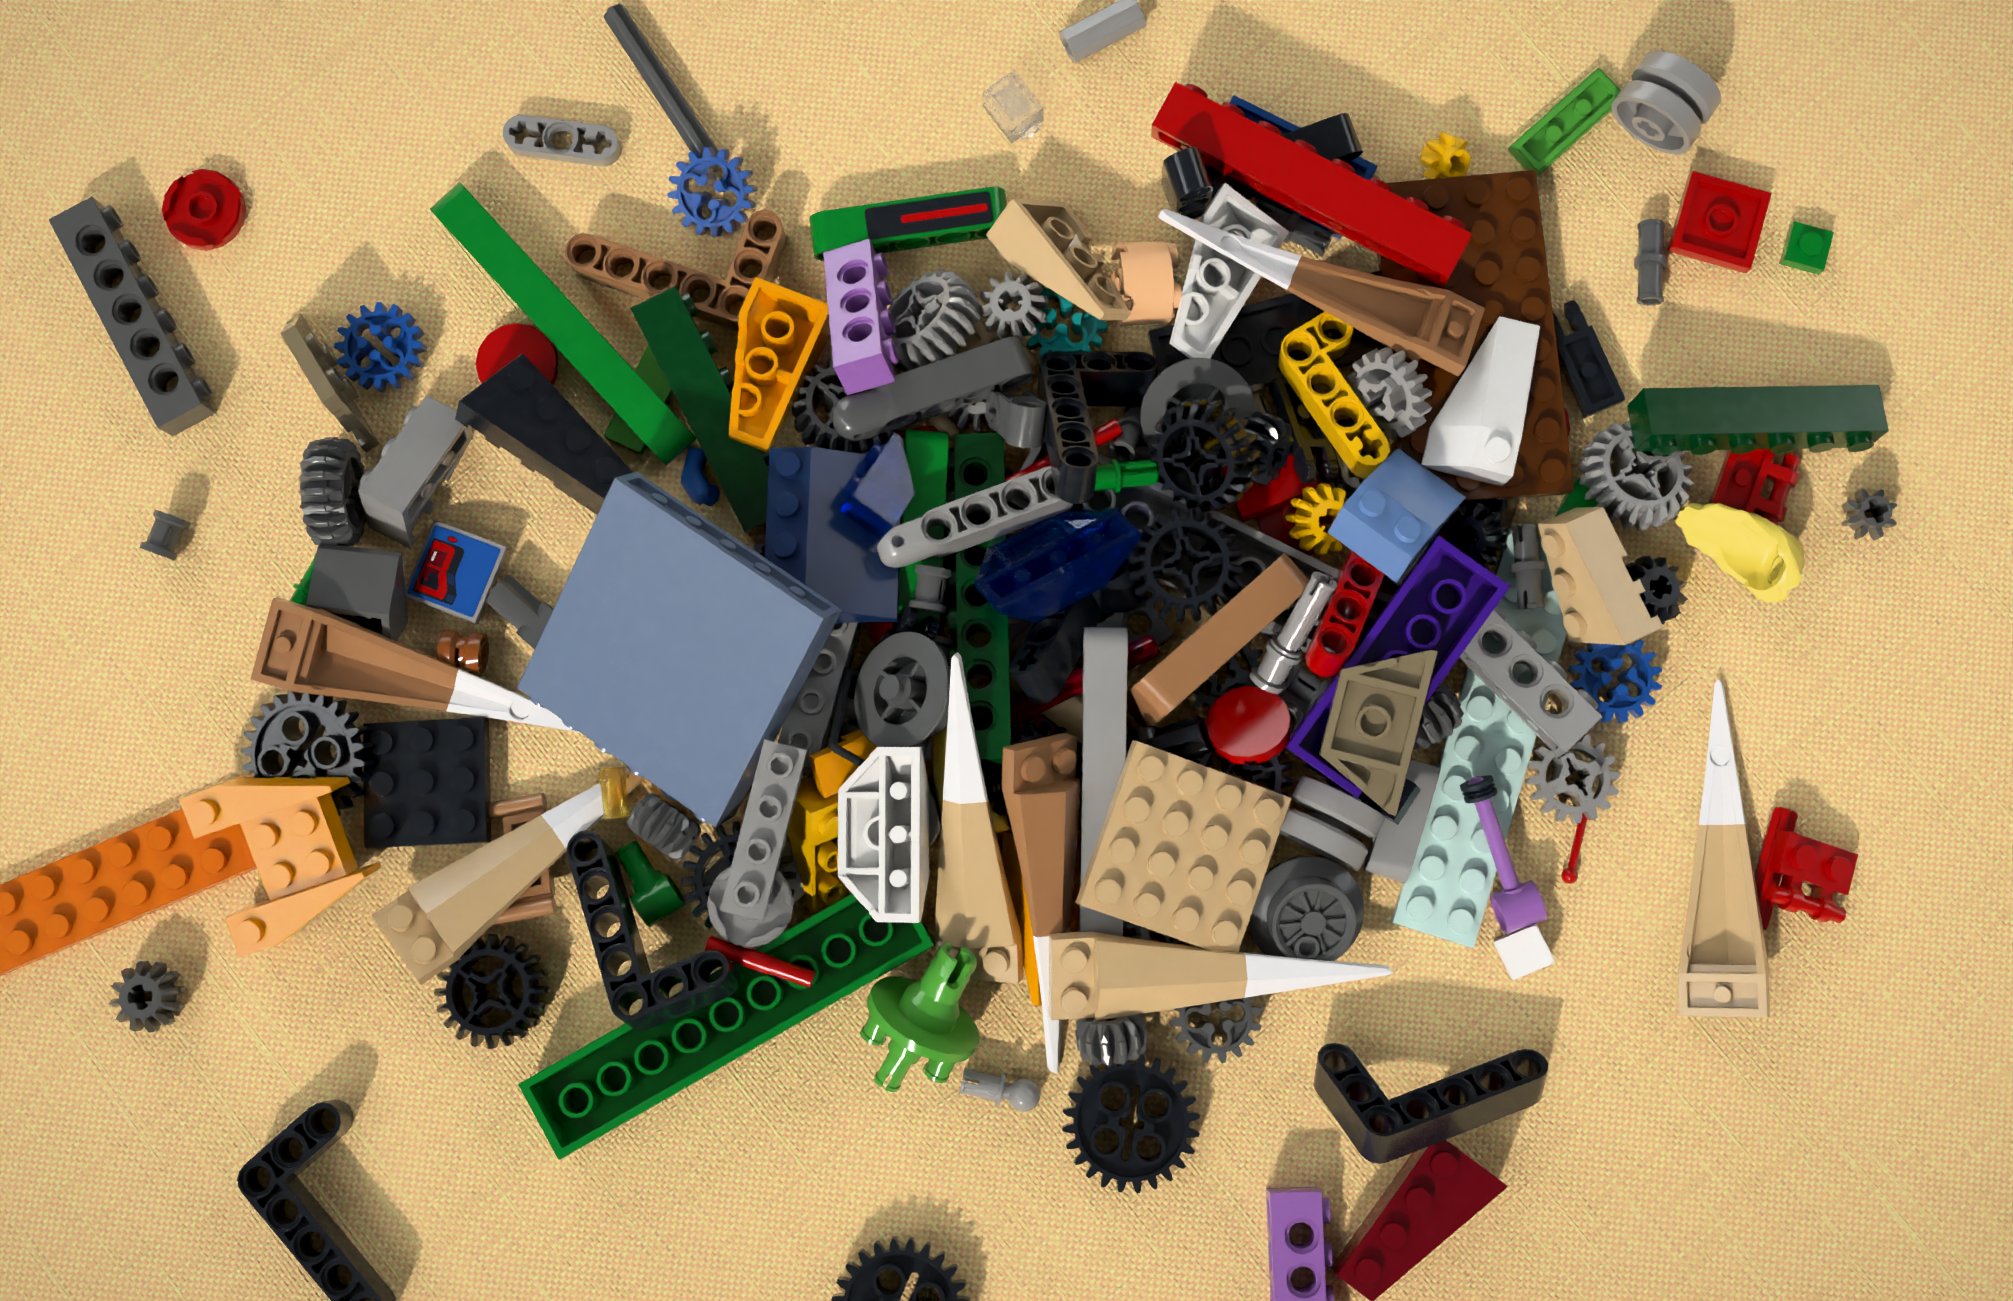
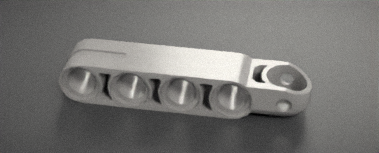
(917, 545)

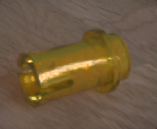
(614, 792)

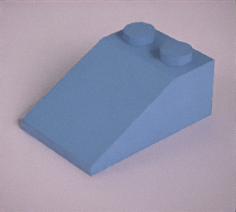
(1395, 514)

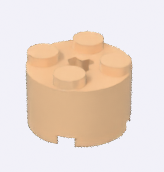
(1147, 281)

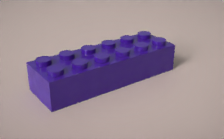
(1432, 609)

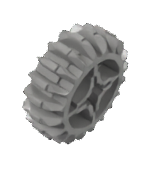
(933, 318)
(1634, 488)

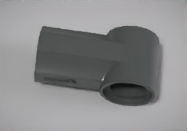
(520, 609)

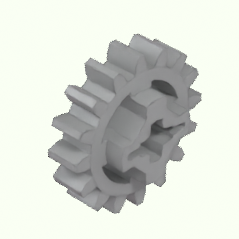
(1391, 391)
(1580, 792)

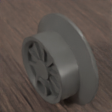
(1194, 380)
(903, 691)
(1307, 910)

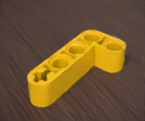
(1340, 401)

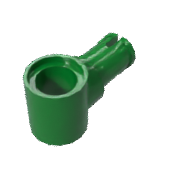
(654, 893)

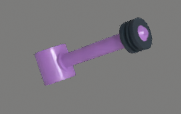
(1516, 903)

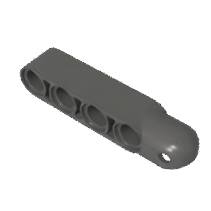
(933, 390)

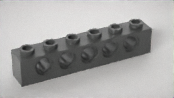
(79, 233)

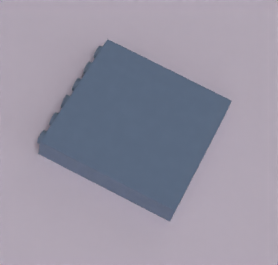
(676, 648)

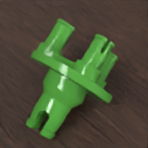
(923, 1019)

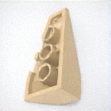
(1052, 248)

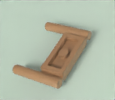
(539, 897)

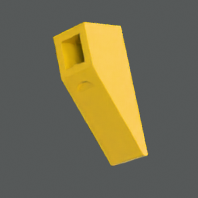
(815, 846)

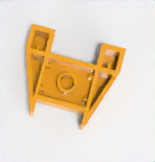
(294, 846)

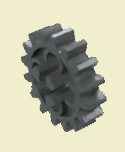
(1201, 1035)

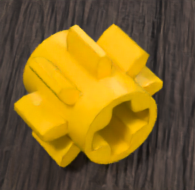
(1445, 157)

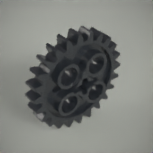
(280, 733)
(1169, 1127)
(865, 1280)

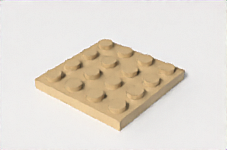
(1183, 849)

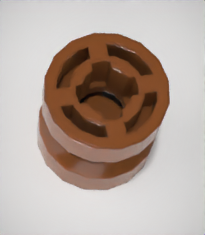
(464, 651)

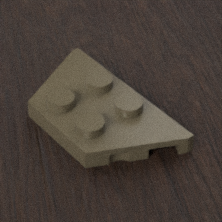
(333, 390)
(1377, 723)

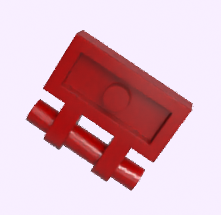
(1744, 477)
(1814, 863)

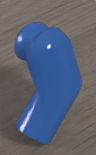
(695, 482)

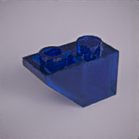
(882, 490)

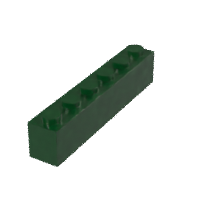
(705, 400)
(1757, 419)

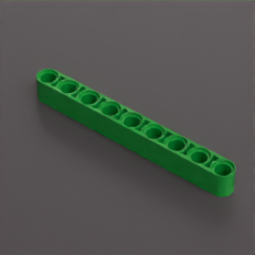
(563, 324)

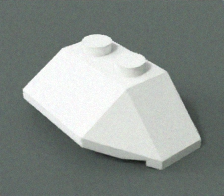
(886, 834)

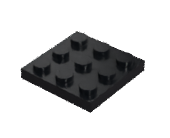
(427, 783)

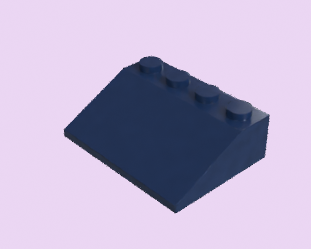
(819, 541)

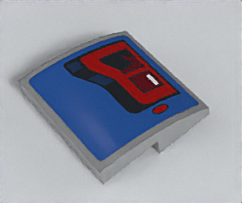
(455, 572)

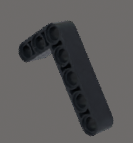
(1193, 185)
(1070, 384)
(627, 945)
(1420, 1118)
(311, 1215)

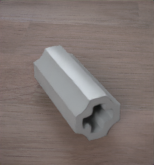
(1102, 29)

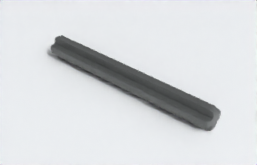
(658, 80)

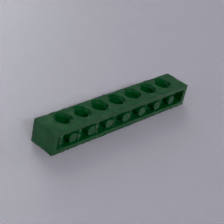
(986, 456)

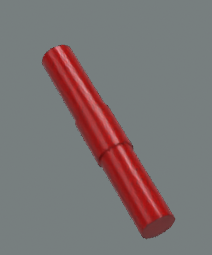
(762, 962)

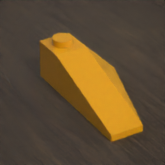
(775, 350)

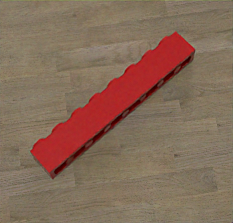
(1311, 184)

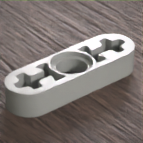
(532, 148)

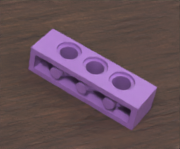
(860, 317)
(1284, 1209)

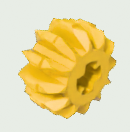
(1308, 528)

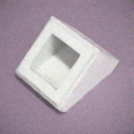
(1524, 951)

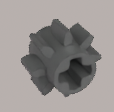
(1881, 511)

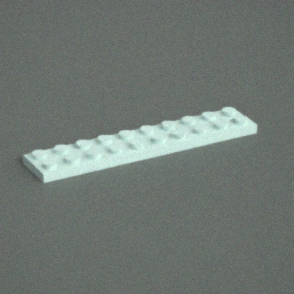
(1453, 859)

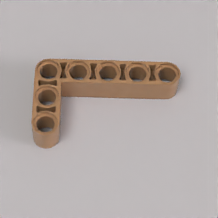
(649, 268)
(1216, 641)

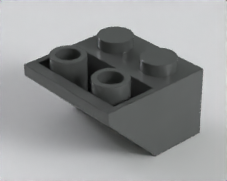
(361, 587)

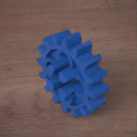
(722, 212)
(380, 368)
(1618, 700)

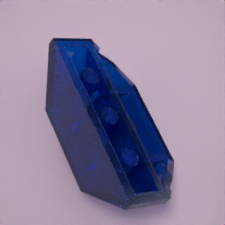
(1055, 562)

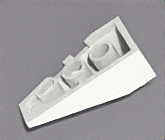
(1215, 283)
(1486, 411)

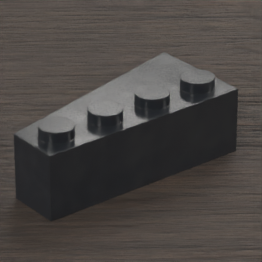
(542, 429)

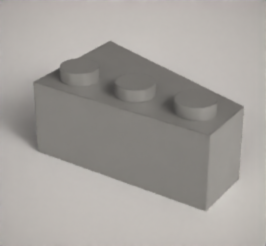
(412, 469)

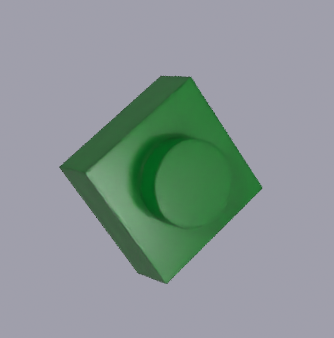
(1806, 248)

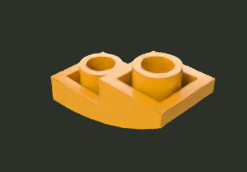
(833, 770)

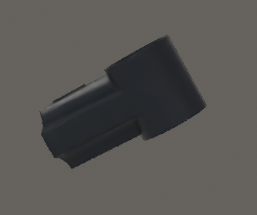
(1183, 738)

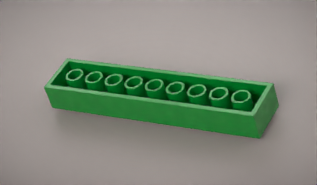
(639, 1069)

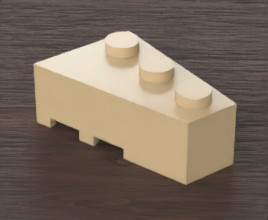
(1591, 580)

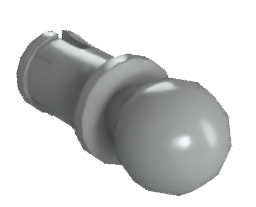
(1022, 1093)

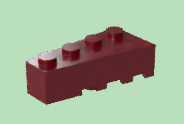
(1415, 1214)

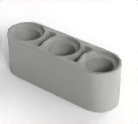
(1395, 846)

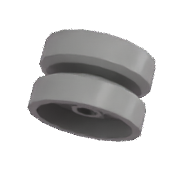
(1666, 102)
(1332, 818)

